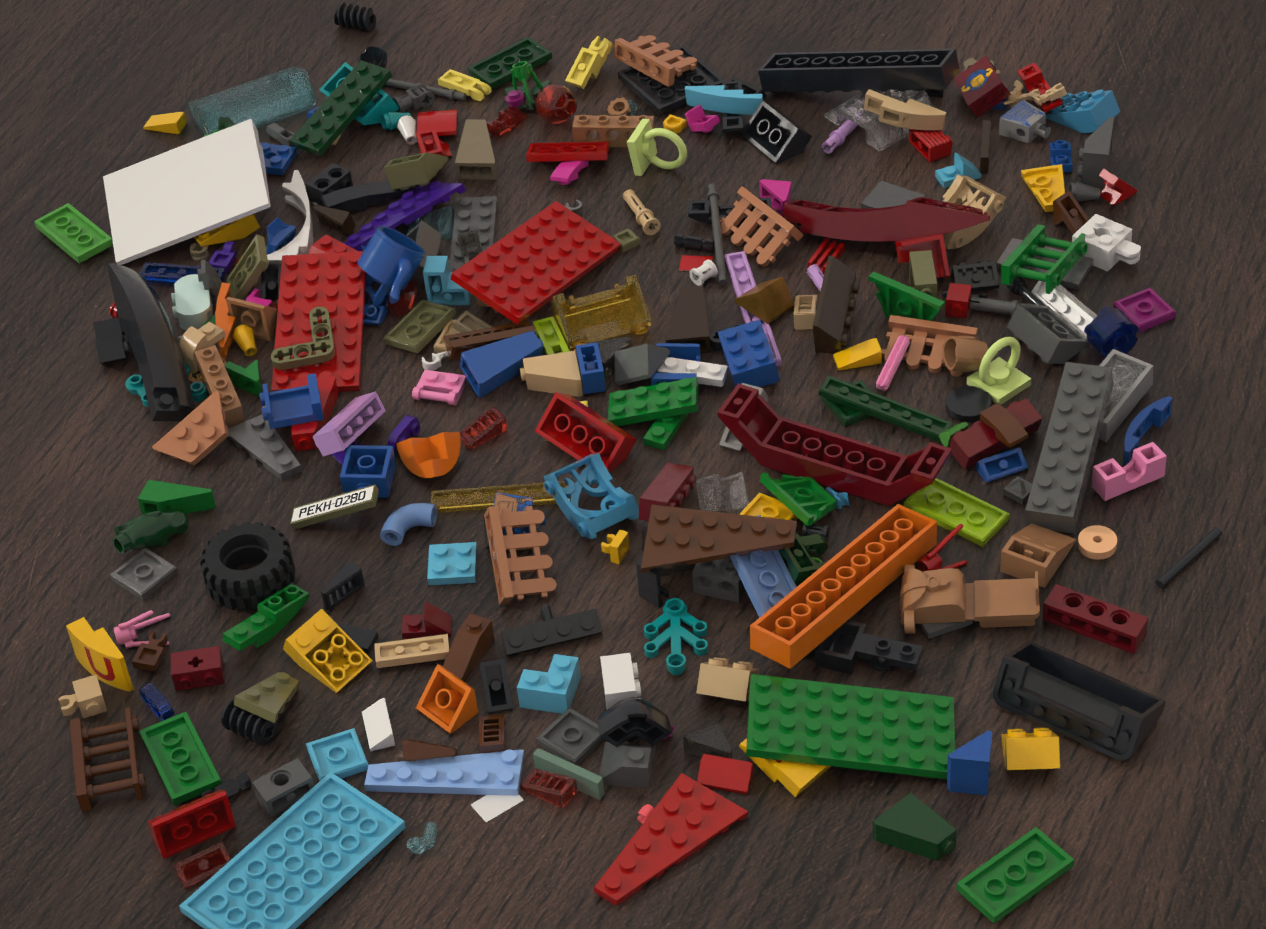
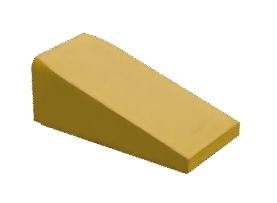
(167, 123)
(859, 355)

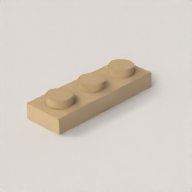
(411, 651)

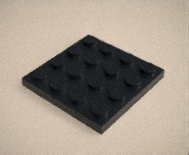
(665, 98)

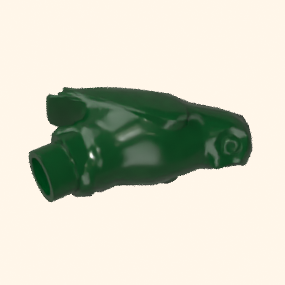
(149, 530)

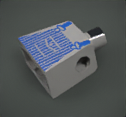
(1024, 123)

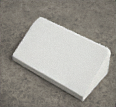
(378, 726)

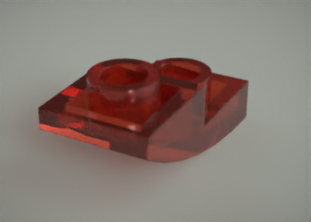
(506, 121)

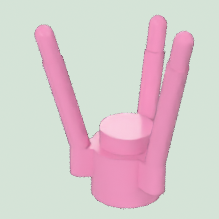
(126, 632)

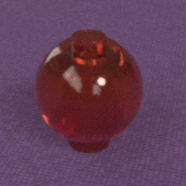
(555, 104)

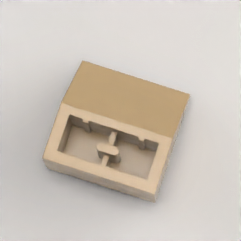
(725, 679)

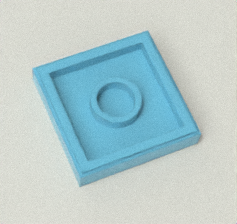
(337, 754)

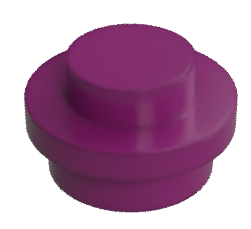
(515, 98)

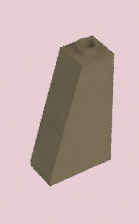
(475, 152)

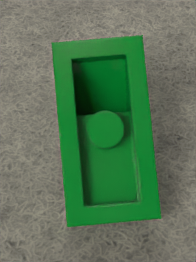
(245, 379)

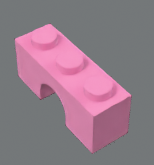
(1145, 466)

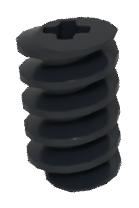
(355, 17)
(248, 724)

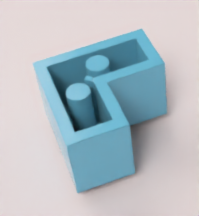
(438, 283)
(550, 690)

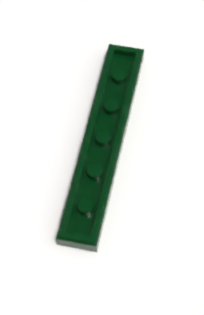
(883, 408)

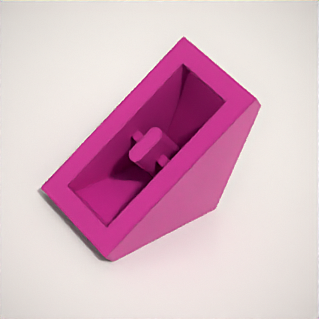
(778, 191)

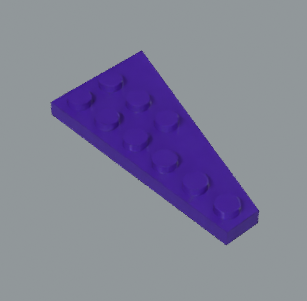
(406, 210)

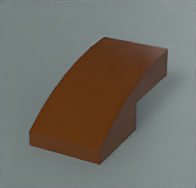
(1006, 426)

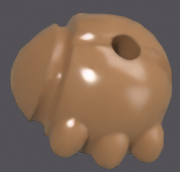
(618, 107)

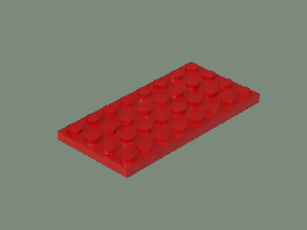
(535, 262)
(326, 282)

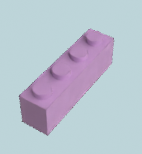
(349, 423)

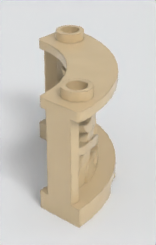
(961, 192)

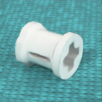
(707, 264)

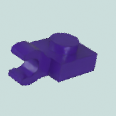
(224, 258)

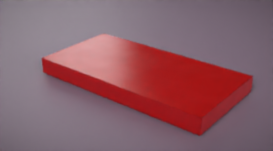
(568, 151)

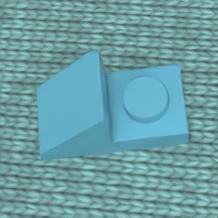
(961, 166)

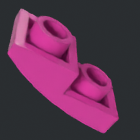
(568, 171)

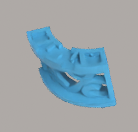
(589, 521)

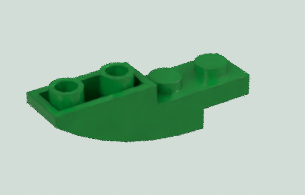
(271, 618)

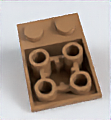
(1035, 550)

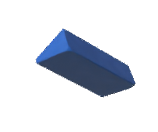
(1001, 465)

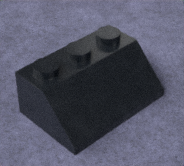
(775, 133)

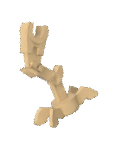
(1016, 96)

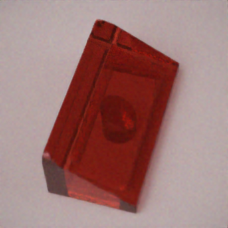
(406, 300)
(202, 865)

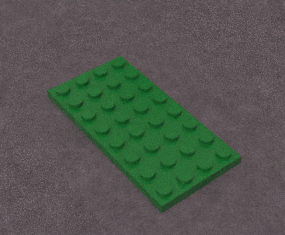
(850, 726)

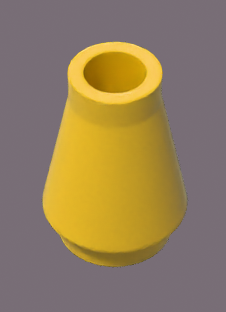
(244, 337)

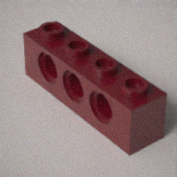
(1095, 618)

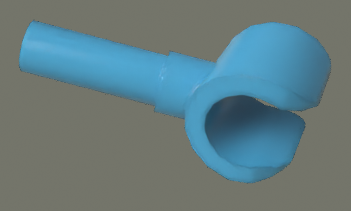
(842, 498)

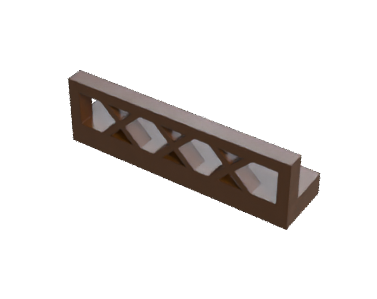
(473, 339)

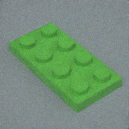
(73, 233)

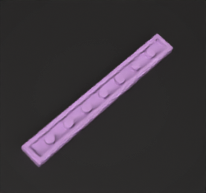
(743, 281)

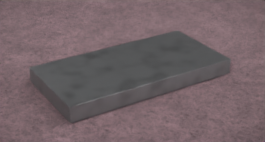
(1071, 280)

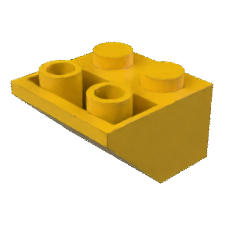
(1030, 750)

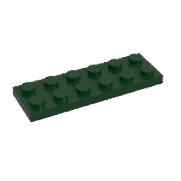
(340, 108)

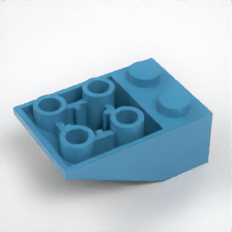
(1085, 110)

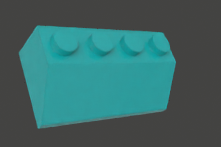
(373, 110)

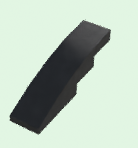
(359, 196)

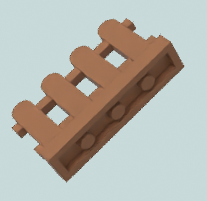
(653, 58)
(767, 228)
(921, 334)
(515, 565)

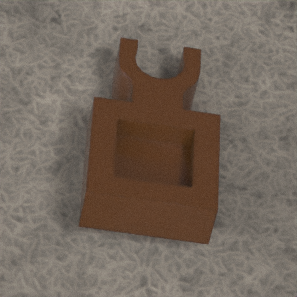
(150, 655)

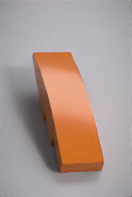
(224, 320)

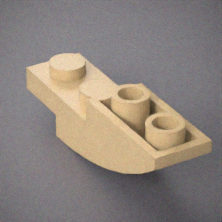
(905, 115)

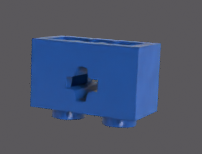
(590, 368)

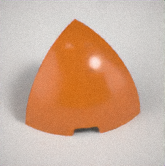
(430, 455)

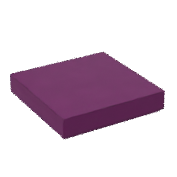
(1145, 309)

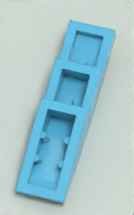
(721, 100)

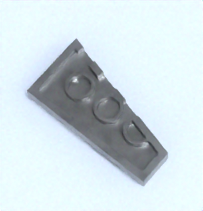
(266, 446)

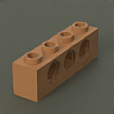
(607, 128)
(216, 378)

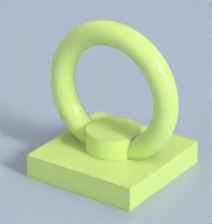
(643, 148)
(1000, 377)

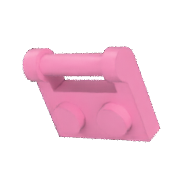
(440, 387)

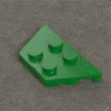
(904, 300)
(801, 496)

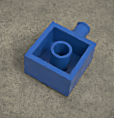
(368, 466)

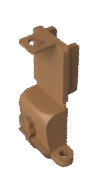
(946, 598)

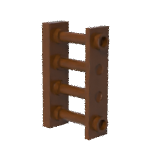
(83, 754)

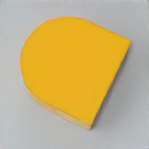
(674, 123)

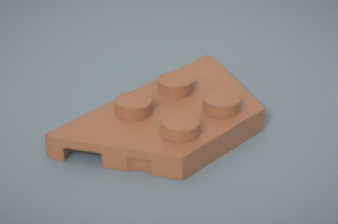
(196, 433)

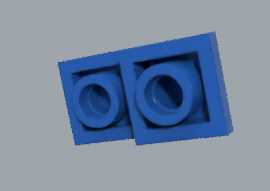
(1061, 154)
(376, 314)

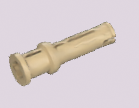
(643, 215)

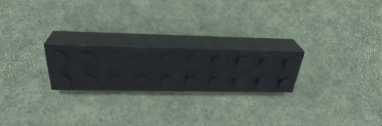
(859, 70)

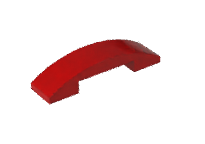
(1033, 79)

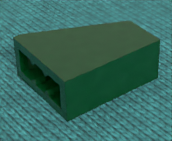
(915, 829)

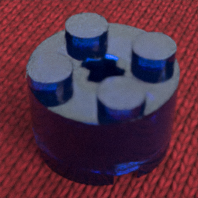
(1112, 331)

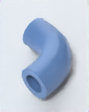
(405, 518)

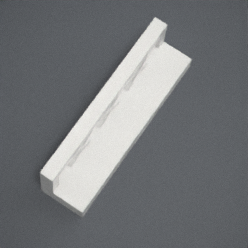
(1066, 306)

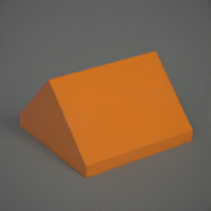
(448, 700)

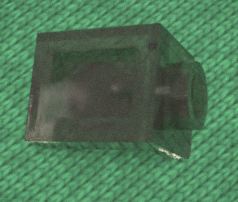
(469, 245)

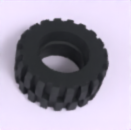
(240, 546)

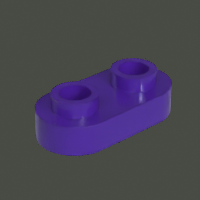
(405, 429)

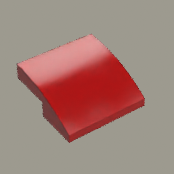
(442, 121)

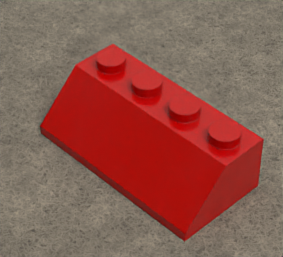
(584, 432)

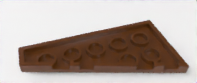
(705, 536)

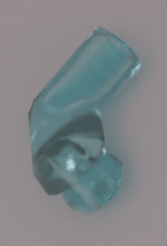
(426, 842)

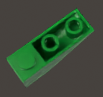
(174, 497)

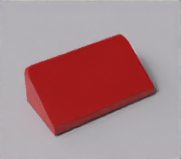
(725, 773)

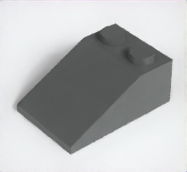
(1096, 154)

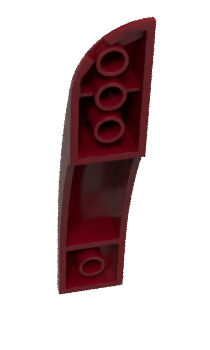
(894, 223)

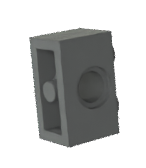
(282, 787)

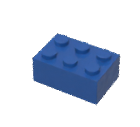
(749, 355)

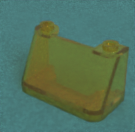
(602, 314)

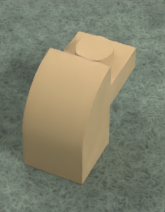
(198, 339)

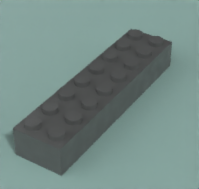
(1069, 447)

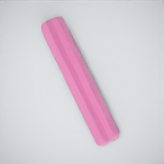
(892, 363)

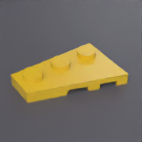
(1045, 184)

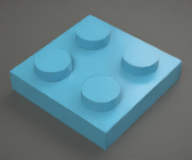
(452, 563)

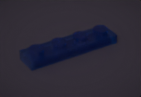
(171, 273)

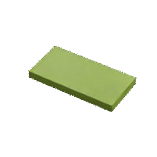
(954, 507)

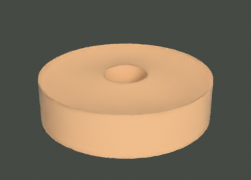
(1097, 542)

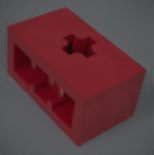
(197, 668)

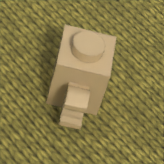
(86, 697)

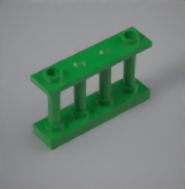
(1033, 246)

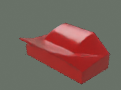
(430, 142)

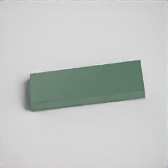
(586, 781)

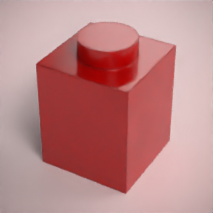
(958, 300)

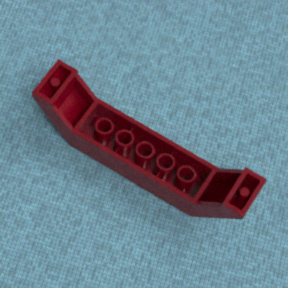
(827, 456)

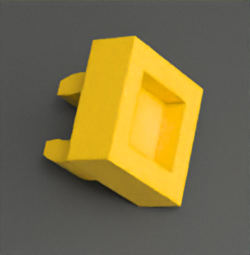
(617, 546)

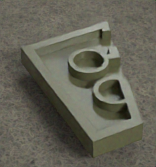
(268, 696)

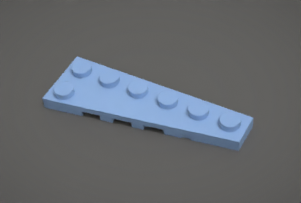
(465, 774)

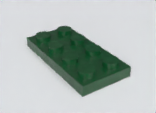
(496, 68)

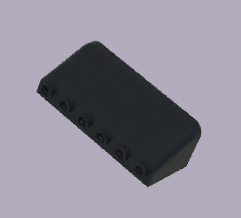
(1076, 700)

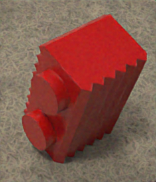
(931, 143)

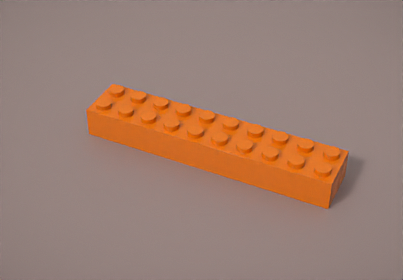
(842, 586)

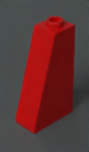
(304, 432)

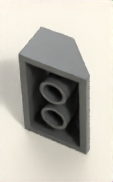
(429, 240)
(1046, 333)

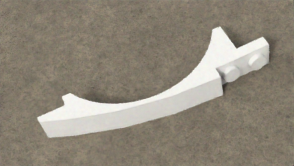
(305, 238)

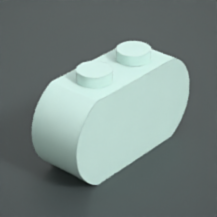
(192, 302)

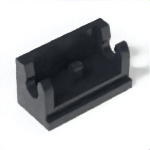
(650, 586)

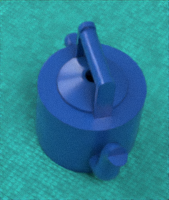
(390, 261)

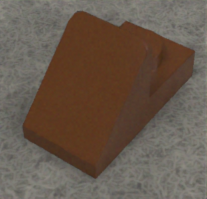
(1068, 210)

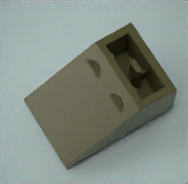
(414, 170)

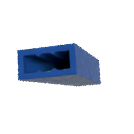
(499, 361)

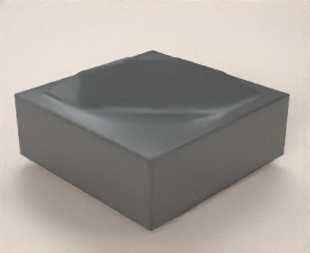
(1018, 490)

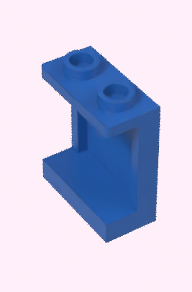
(679, 351)
(292, 405)

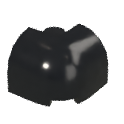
(632, 720)

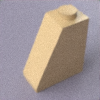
(553, 373)

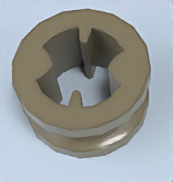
(199, 253)

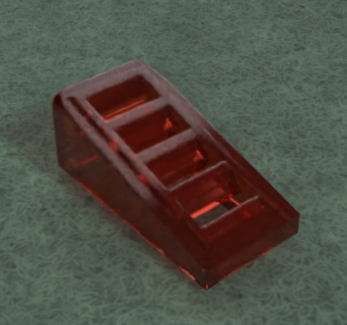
(493, 419)
(560, 798)

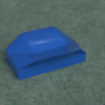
(279, 235)

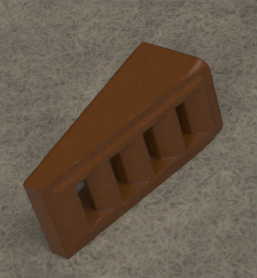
(497, 721)
(420, 750)

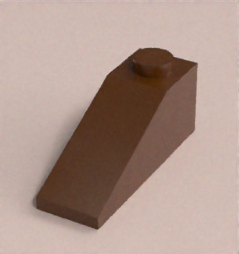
(469, 646)

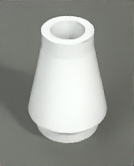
(408, 129)

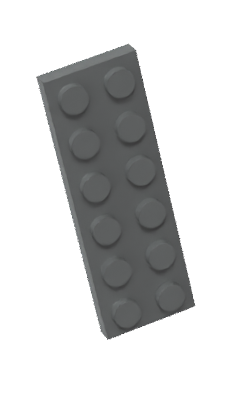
(472, 215)

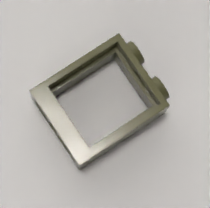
(922, 272)

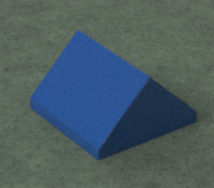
(970, 766)

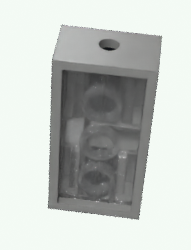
(1130, 383)

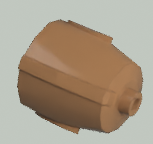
(969, 353)

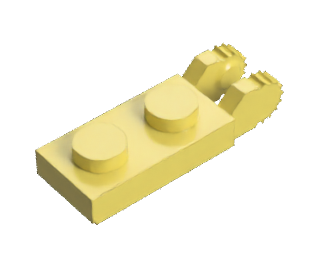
(465, 84)

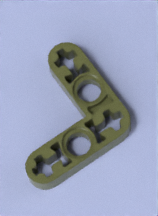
(317, 345)

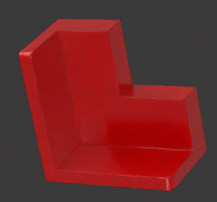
(934, 243)

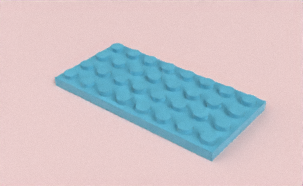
(296, 861)

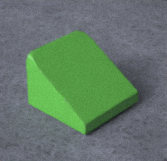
(946, 436)

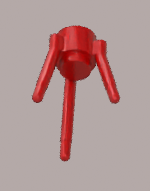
(933, 561)

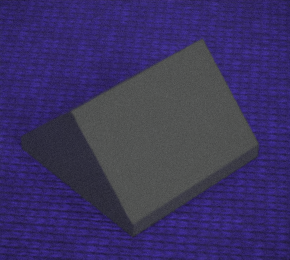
(638, 362)

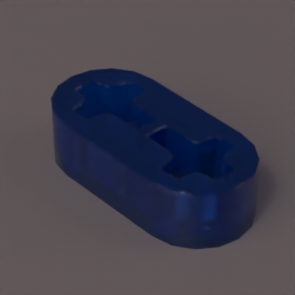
(156, 701)

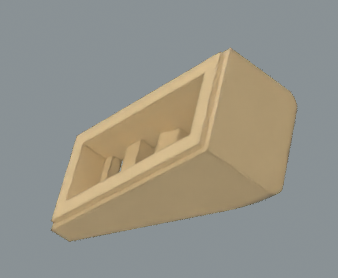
(804, 311)

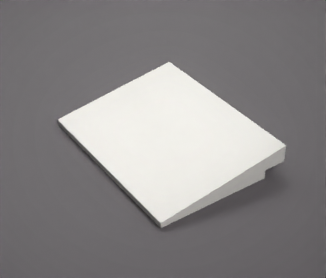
(186, 191)

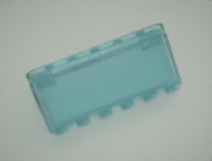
(260, 100)

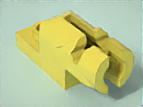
(589, 62)

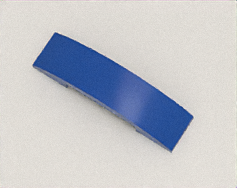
(1154, 414)

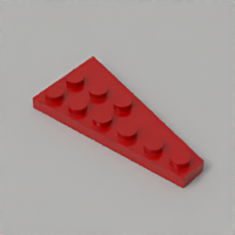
(671, 833)

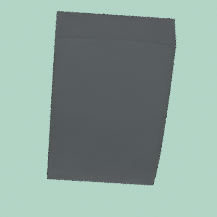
(210, 278)

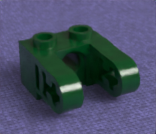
(799, 559)

